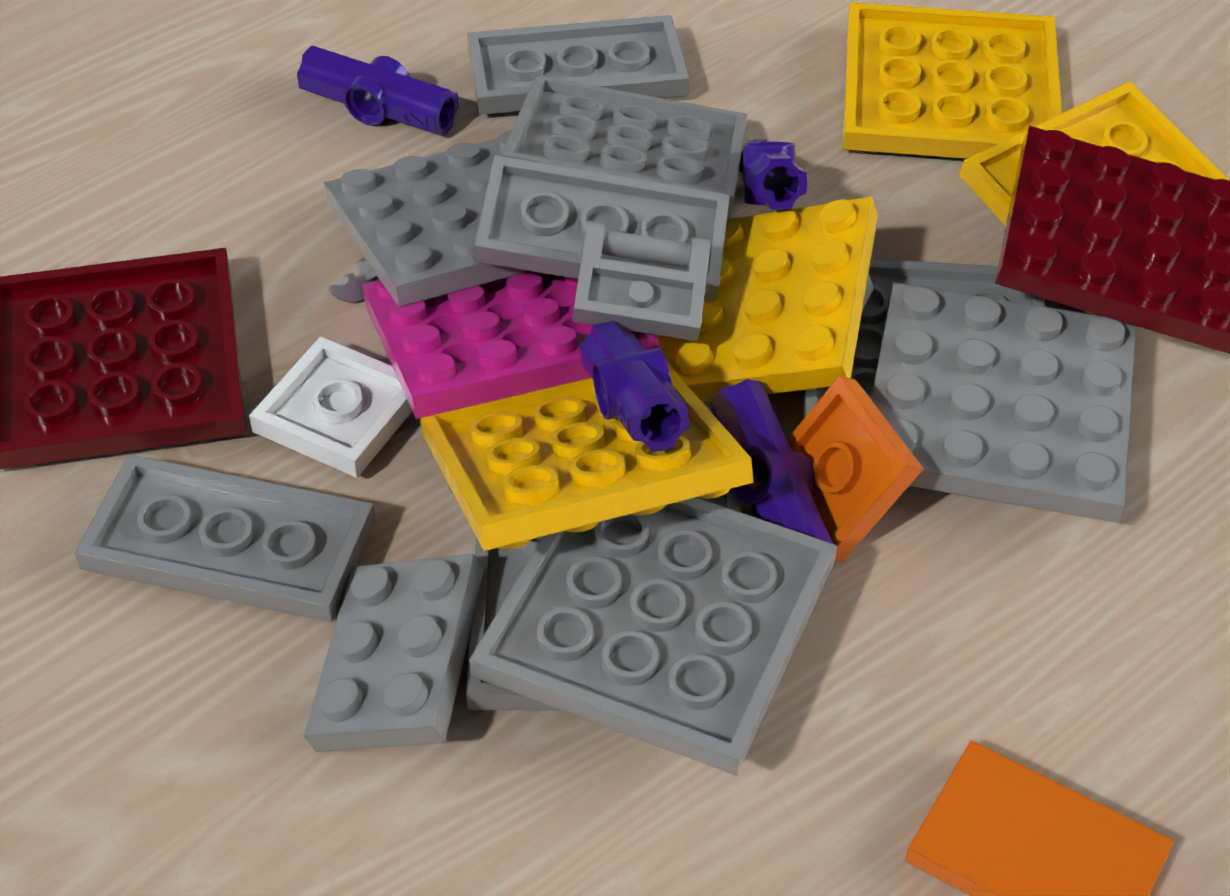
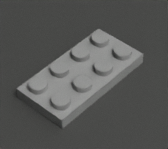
(611, 54)
(540, 214)
(227, 537)

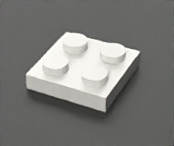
(334, 407)

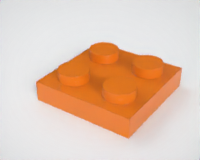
(855, 462)

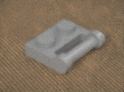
(640, 294)

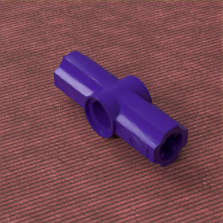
(378, 90)
(771, 174)
(634, 386)
(780, 475)

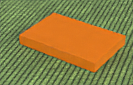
(1026, 835)

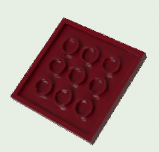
(1120, 238)
(118, 358)

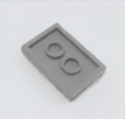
(395, 654)

